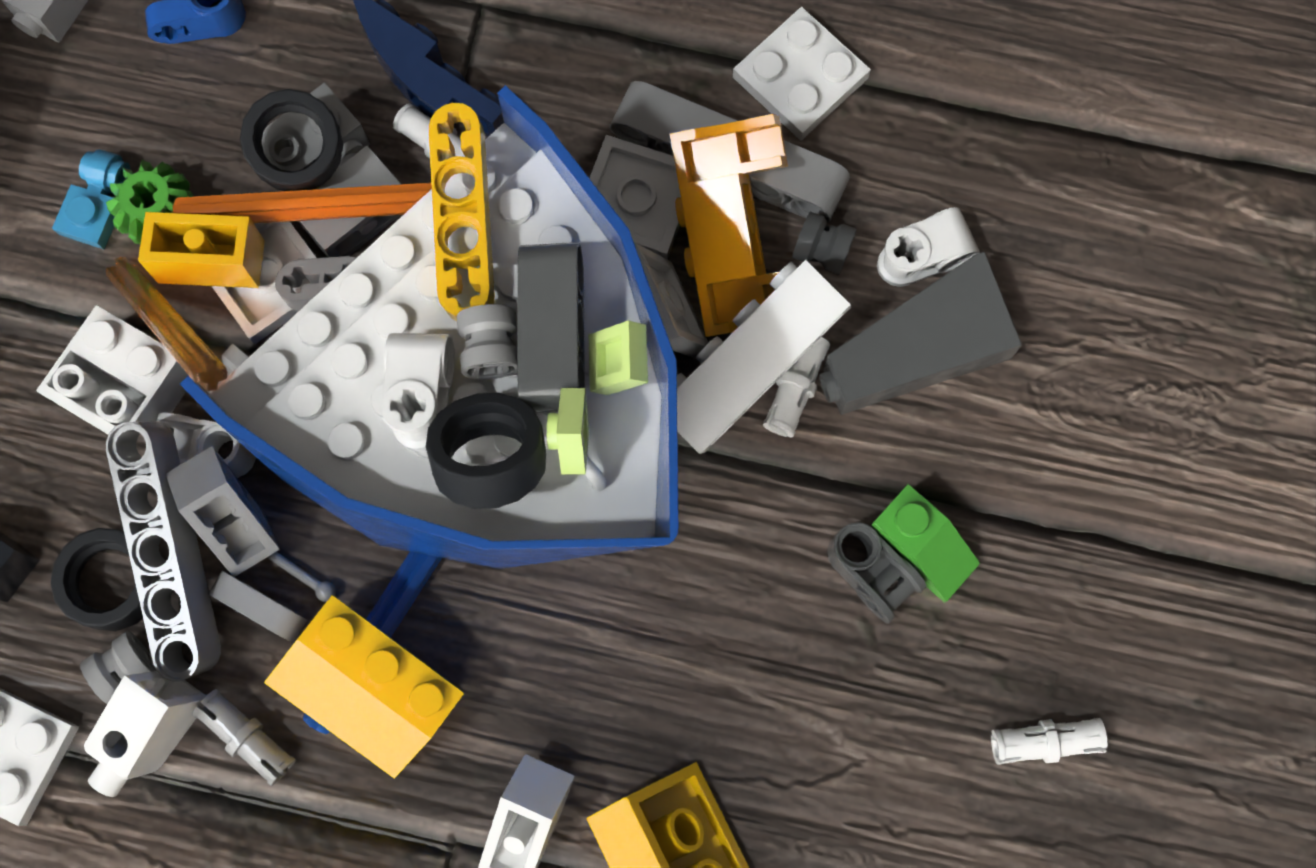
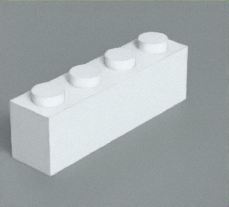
(756, 353)

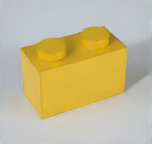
(202, 249)

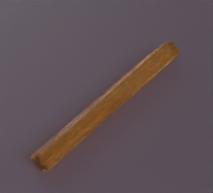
(167, 325)

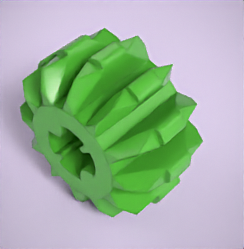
(141, 189)

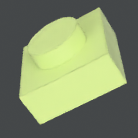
(618, 358)
(570, 431)

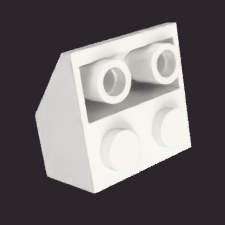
(114, 374)

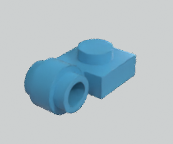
(84, 211)

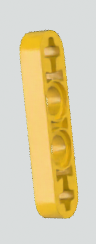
(464, 212)

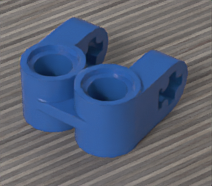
(193, 20)

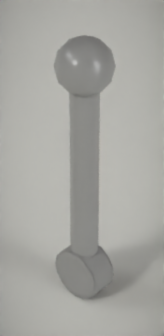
(322, 589)

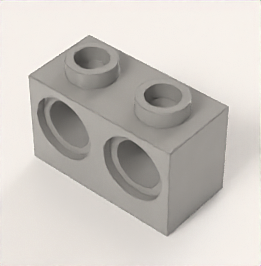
(222, 511)

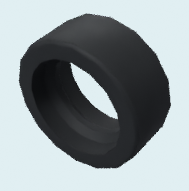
(283, 102)
(477, 417)
(66, 580)

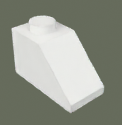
(526, 815)

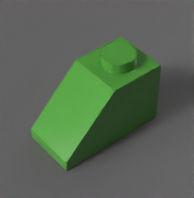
(927, 542)

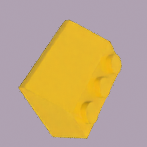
(364, 687)
(667, 827)

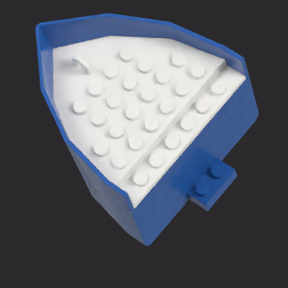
(317, 384)

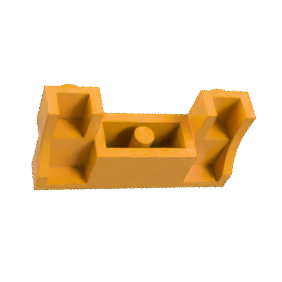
(721, 213)

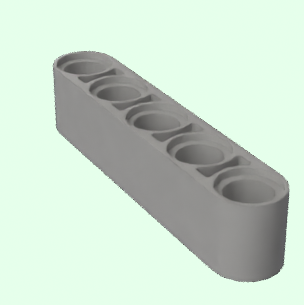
(806, 185)
(152, 573)

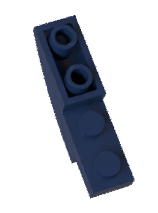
(416, 66)

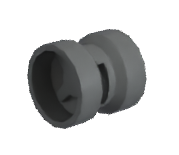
(824, 243)

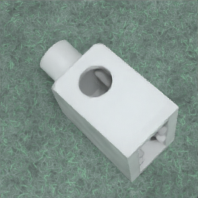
(139, 728)

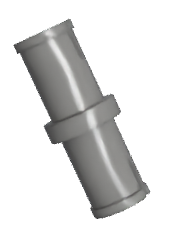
(243, 737)

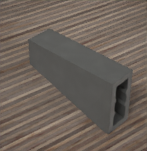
(930, 339)

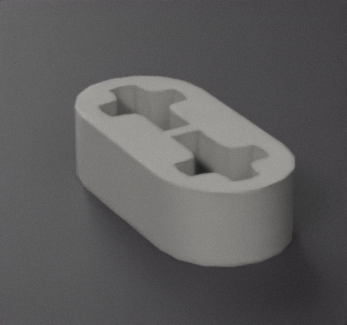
(317, 270)
(257, 606)

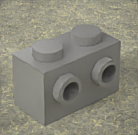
(296, 140)

